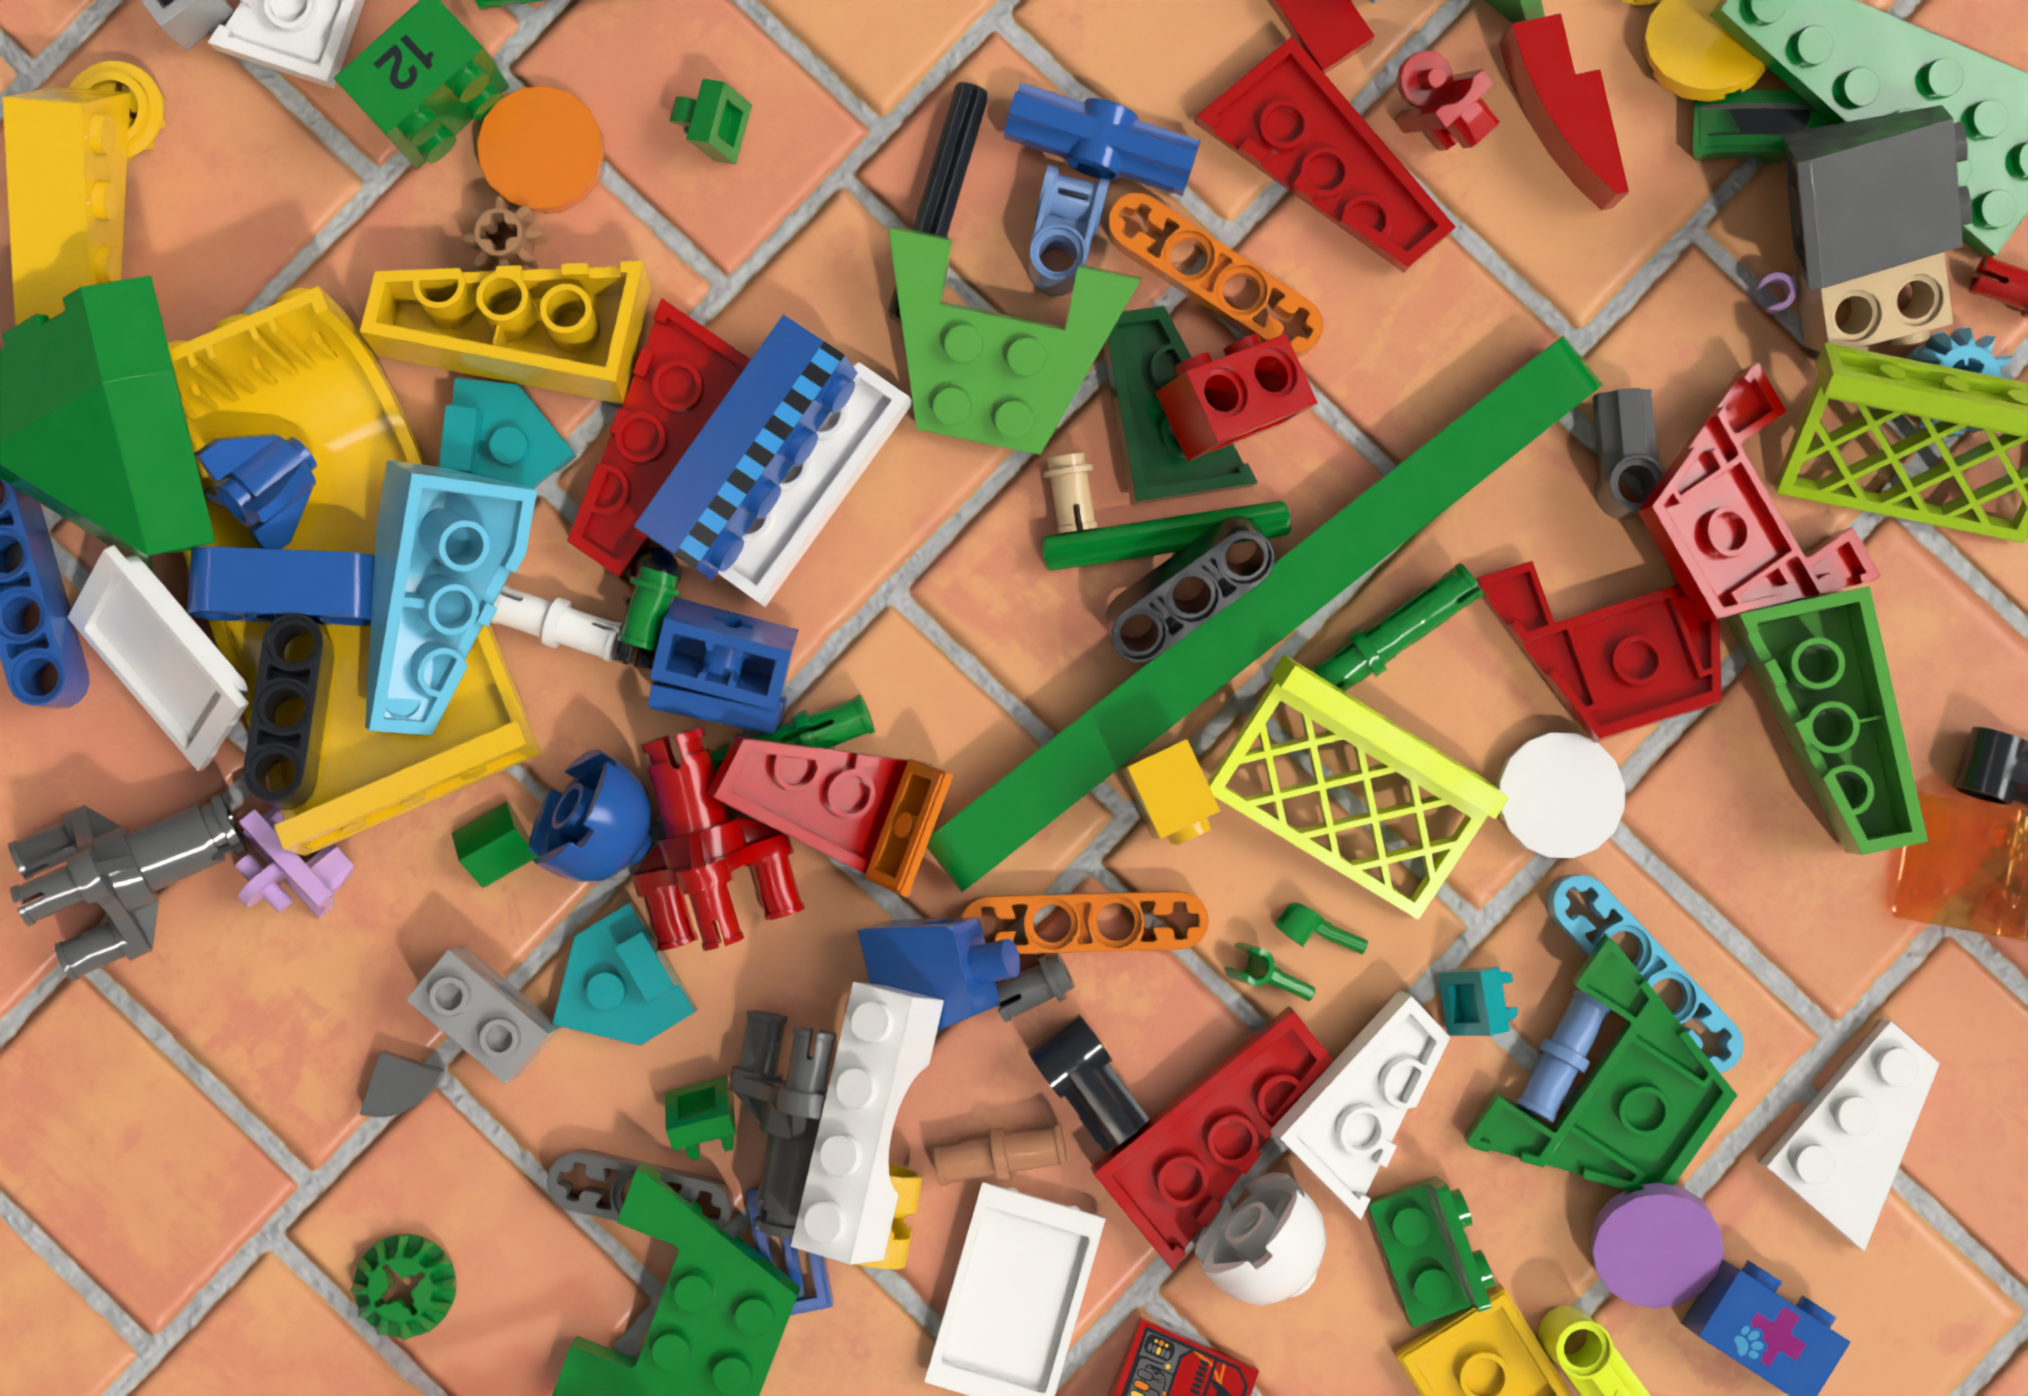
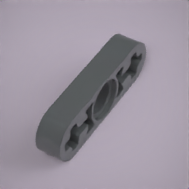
(598, 1167)

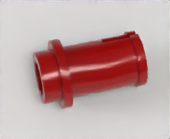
(2011, 287)

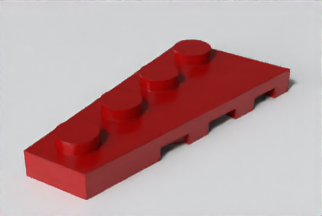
(1321, 149)
(669, 401)
(1210, 1134)

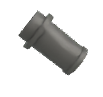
(1034, 986)

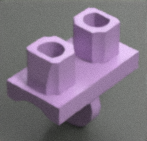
(310, 881)

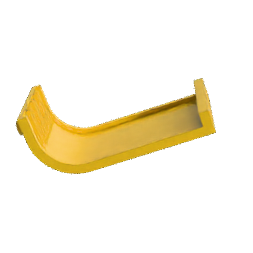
(314, 378)

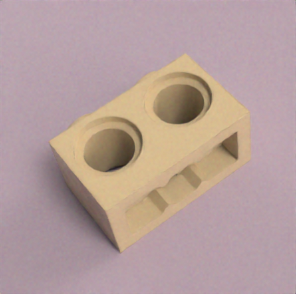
(1875, 308)

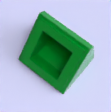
(493, 845)

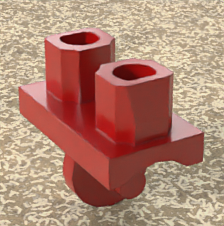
(1445, 103)

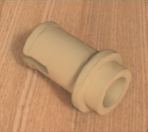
(1071, 489)

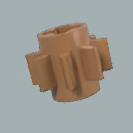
(491, 228)

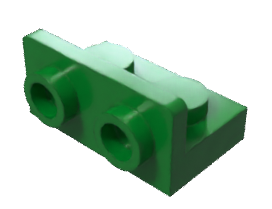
(1429, 1250)

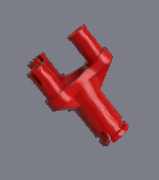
(704, 851)

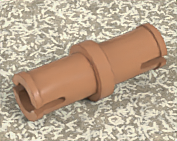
(1000, 1154)

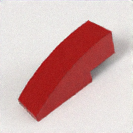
(1565, 108)

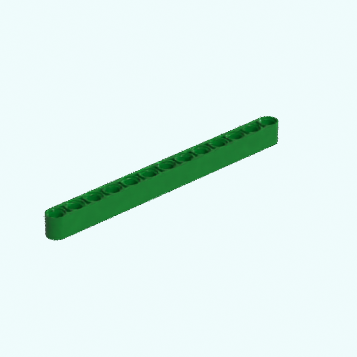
(1263, 616)

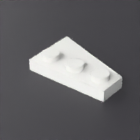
(1357, 1104)

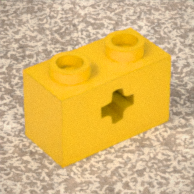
(1172, 793)

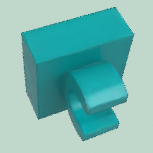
(1475, 1001)

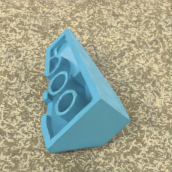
(437, 572)

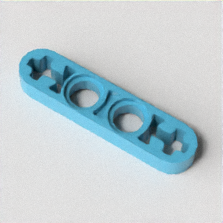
(1652, 960)

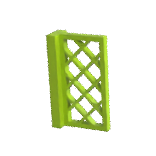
(1922, 390)

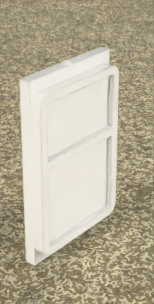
(160, 654)
(1014, 1295)

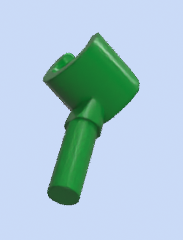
(1301, 922)
(1262, 971)

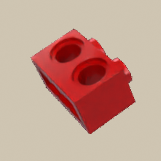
(1238, 400)

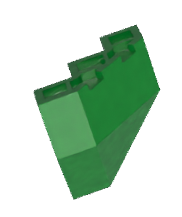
(101, 423)

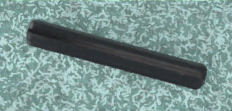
(948, 166)

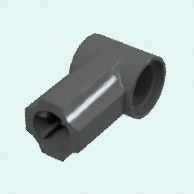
(1625, 445)

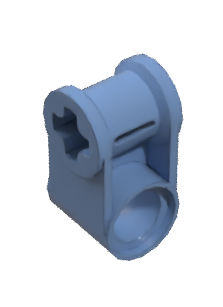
(1066, 221)

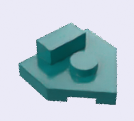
(500, 435)
(620, 982)

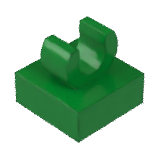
(714, 120)
(700, 1115)

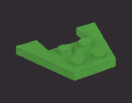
(991, 371)

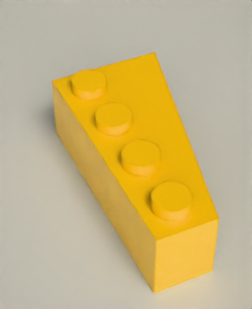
(64, 192)
(533, 327)

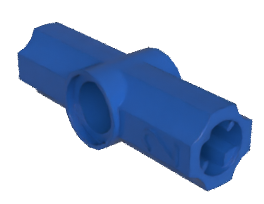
(1101, 139)

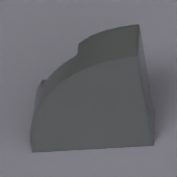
(399, 1085)

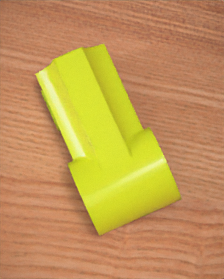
(1594, 1368)

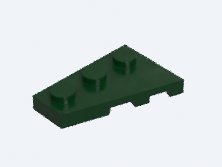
(1138, 364)

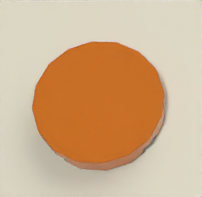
(541, 149)

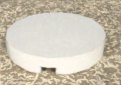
(1561, 795)

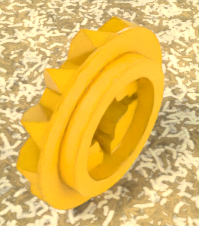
(145, 99)

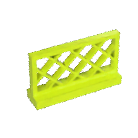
(1382, 740)

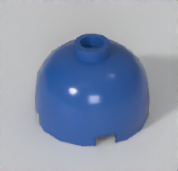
(595, 823)

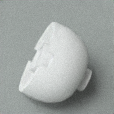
(1266, 1244)

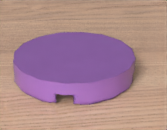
(1656, 1246)

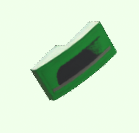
(1750, 124)

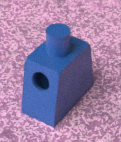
(940, 961)

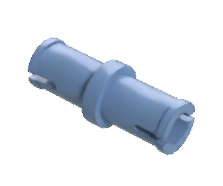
(1563, 1056)

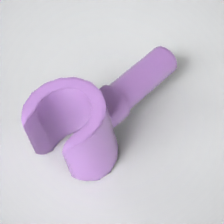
(1788, 286)

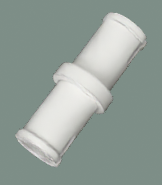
(557, 623)

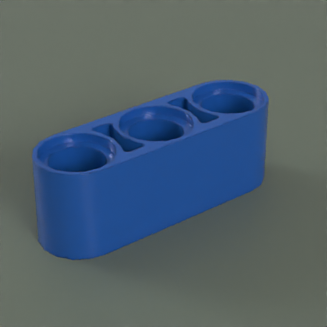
(278, 582)

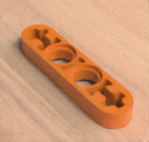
(1220, 267)
(1083, 914)

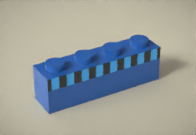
(748, 448)

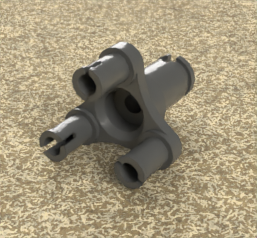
(117, 873)
(786, 1109)

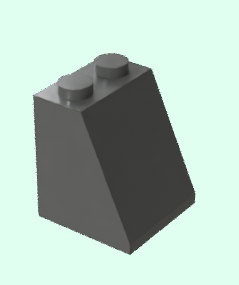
(1875, 193)

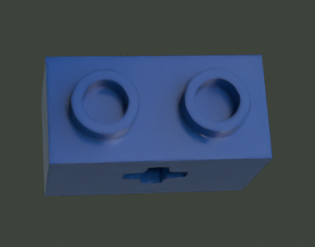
(724, 654)

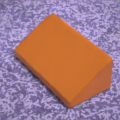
(908, 827)

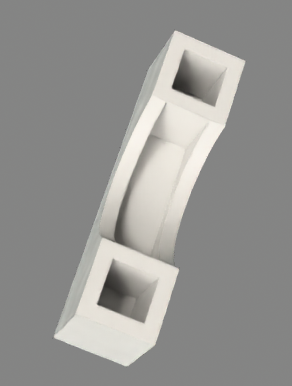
(848, 1185)

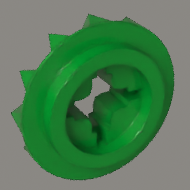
(407, 1256)

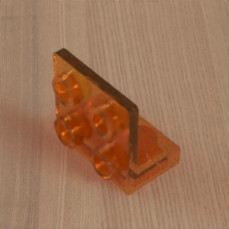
(1969, 870)

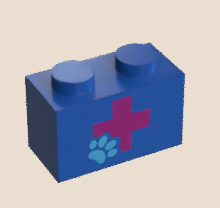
(1766, 1332)

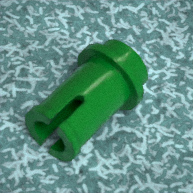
(648, 608)

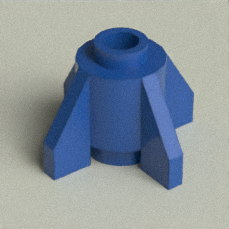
(262, 482)

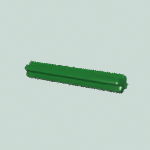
(1154, 536)

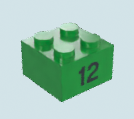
(424, 81)

